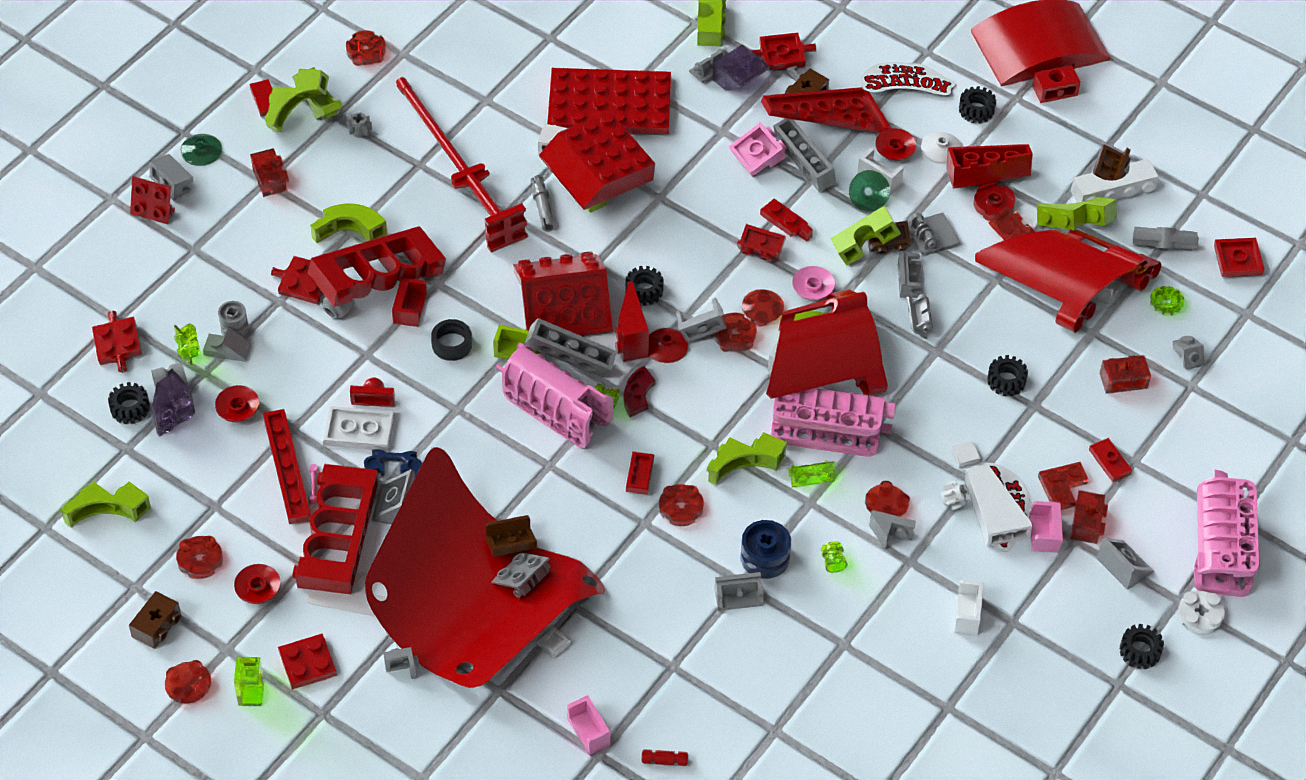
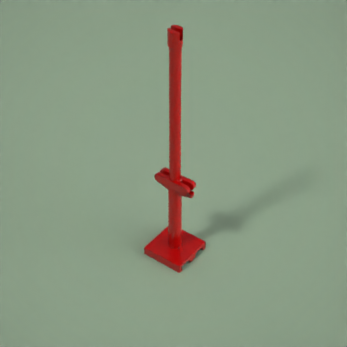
(501, 226)

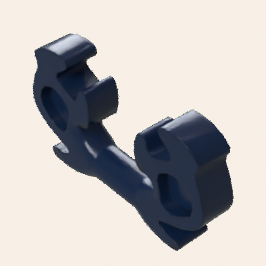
(379, 456)

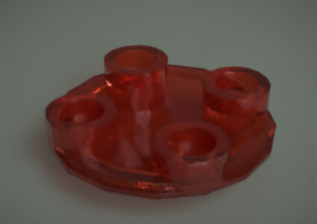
(762, 306)
(887, 499)
(187, 682)

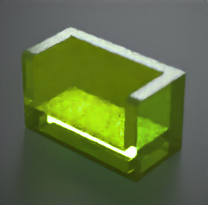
(249, 681)

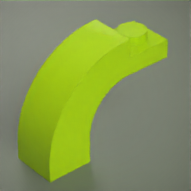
(349, 217)

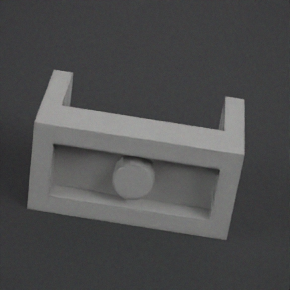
(702, 324)

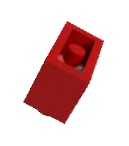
(1056, 84)

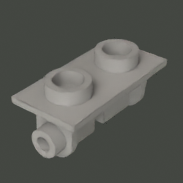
(704, 69)
(920, 319)

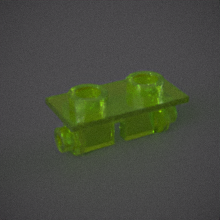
(187, 342)
(812, 474)

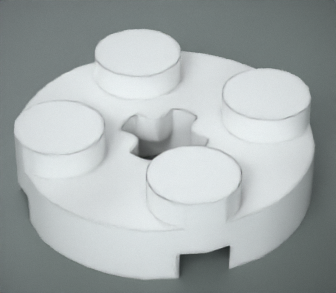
(1205, 601)

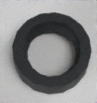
(451, 353)

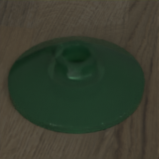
(201, 149)
(878, 185)

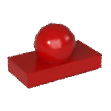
(372, 394)

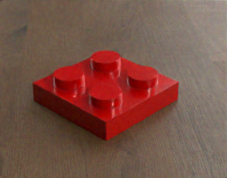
(1238, 257)
(307, 661)

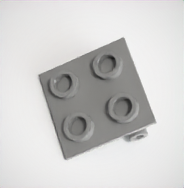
(932, 232)
(523, 573)

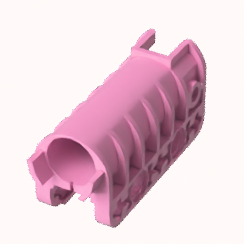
(554, 396)
(832, 416)
(1222, 533)

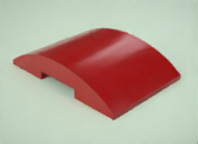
(1038, 38)

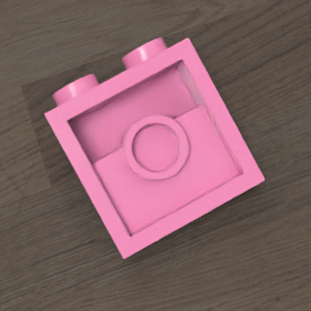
(758, 149)

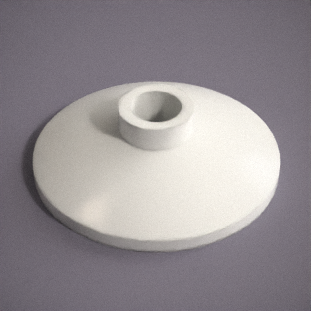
(936, 144)

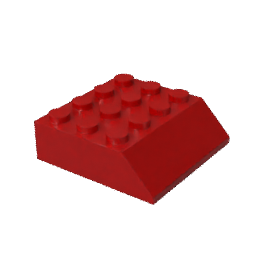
(597, 160)

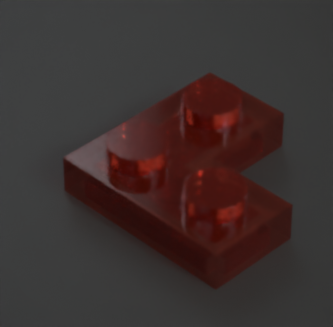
(1059, 480)

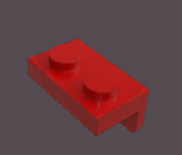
(761, 242)

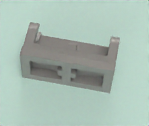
(170, 173)
(909, 275)
(739, 591)

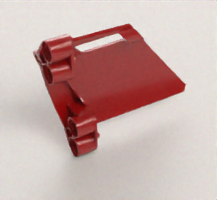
(1068, 269)
(828, 348)

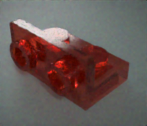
(1009, 224)

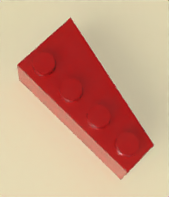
(987, 164)

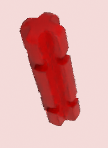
(664, 757)

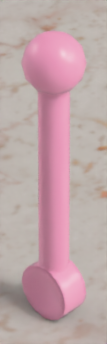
(313, 470)

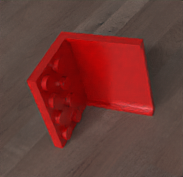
(566, 292)

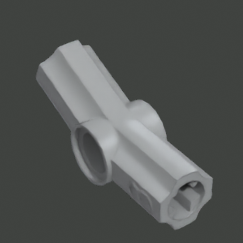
(1165, 238)

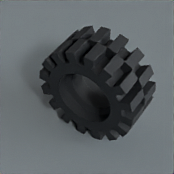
(977, 96)
(646, 276)
(1007, 385)
(128, 393)
(1141, 635)

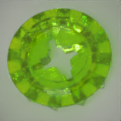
(1167, 293)

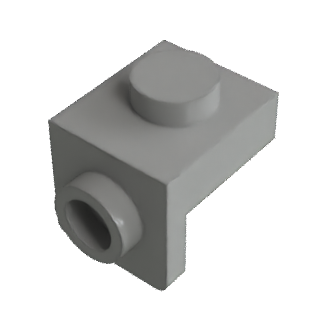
(1190, 350)
(401, 659)

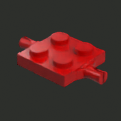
(783, 50)
(297, 281)
(117, 341)

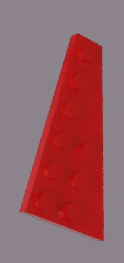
(839, 107)

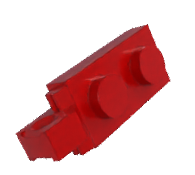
(786, 220)

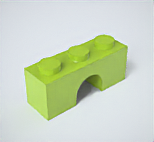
(710, 28)
(851, 240)

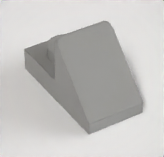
(230, 346)
(886, 524)

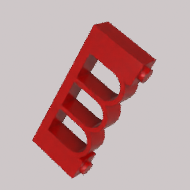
(341, 289)
(328, 574)

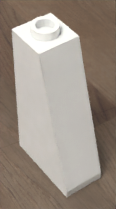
(995, 508)

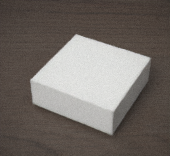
(965, 454)
(553, 642)

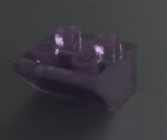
(738, 68)
(171, 403)

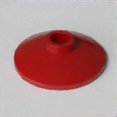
(895, 144)
(667, 351)
(234, 397)
(257, 576)

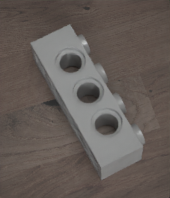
(805, 154)
(570, 348)

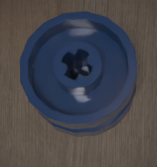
(765, 548)

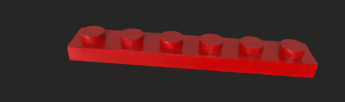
(286, 466)

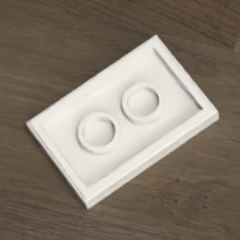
(358, 428)

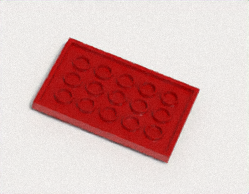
(633, 96)

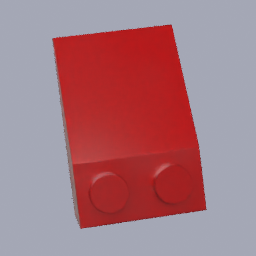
(632, 328)

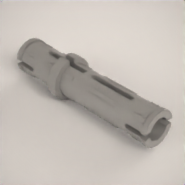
(541, 197)

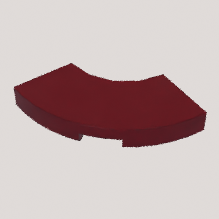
(636, 391)

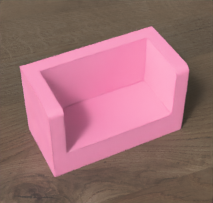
(1046, 526)
(588, 725)

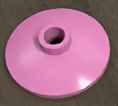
(813, 283)

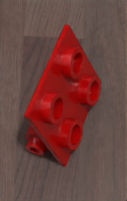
(151, 200)

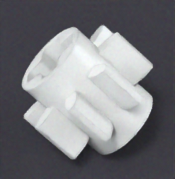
(954, 495)

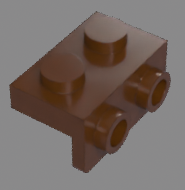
(1111, 163)
(899, 243)
(510, 536)

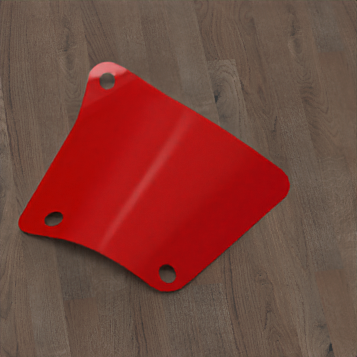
(442, 584)

